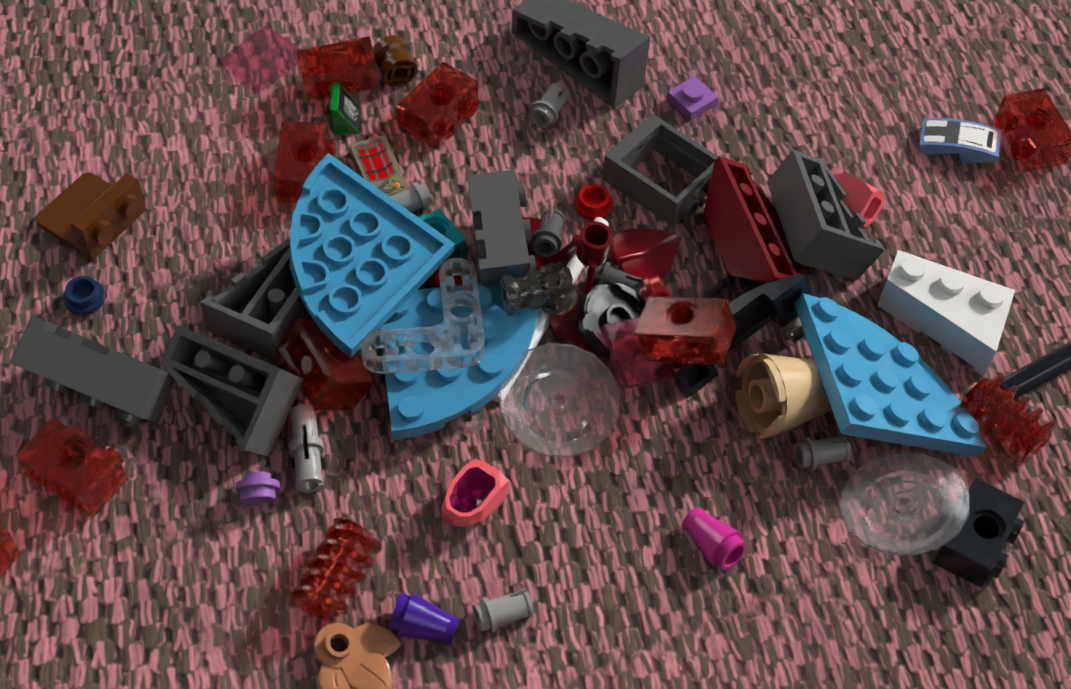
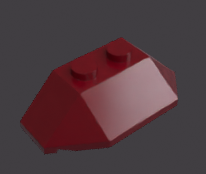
(746, 225)

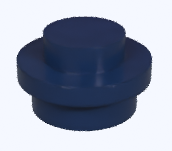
(83, 295)

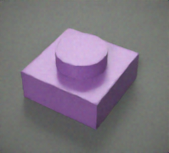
(692, 98)

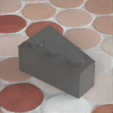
(818, 221)
(499, 225)
(93, 370)

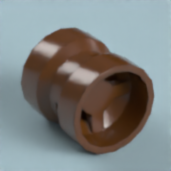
(394, 60)

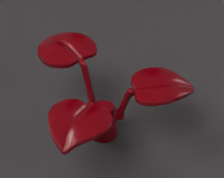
(636, 249)

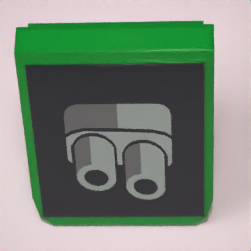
(344, 111)

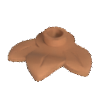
(361, 663)

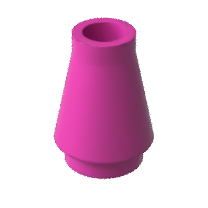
(716, 540)

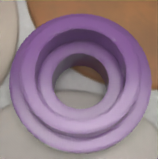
(257, 488)

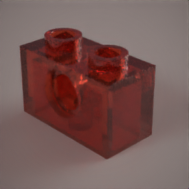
(345, 62)
(438, 105)
(1034, 129)
(298, 153)
(685, 330)
(329, 375)
(59, 447)

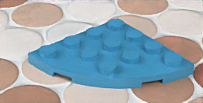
(357, 253)
(882, 384)
(429, 398)

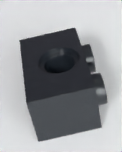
(993, 515)

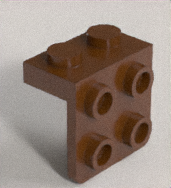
(93, 212)

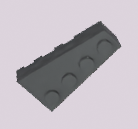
(586, 46)

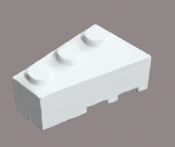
(948, 306)

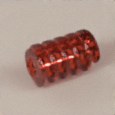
(1008, 416)
(334, 568)

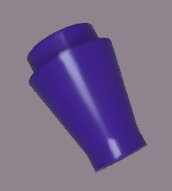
(422, 620)

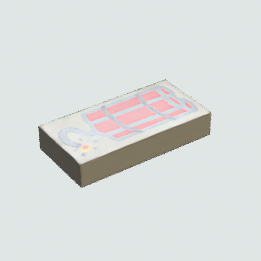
(378, 164)

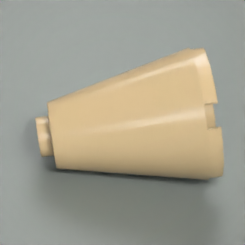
(779, 393)

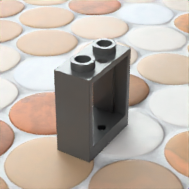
(675, 146)

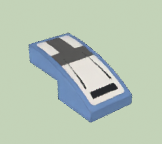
(970, 139)

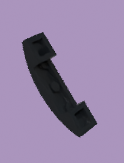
(750, 313)

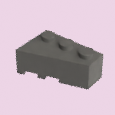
(258, 305)
(235, 387)

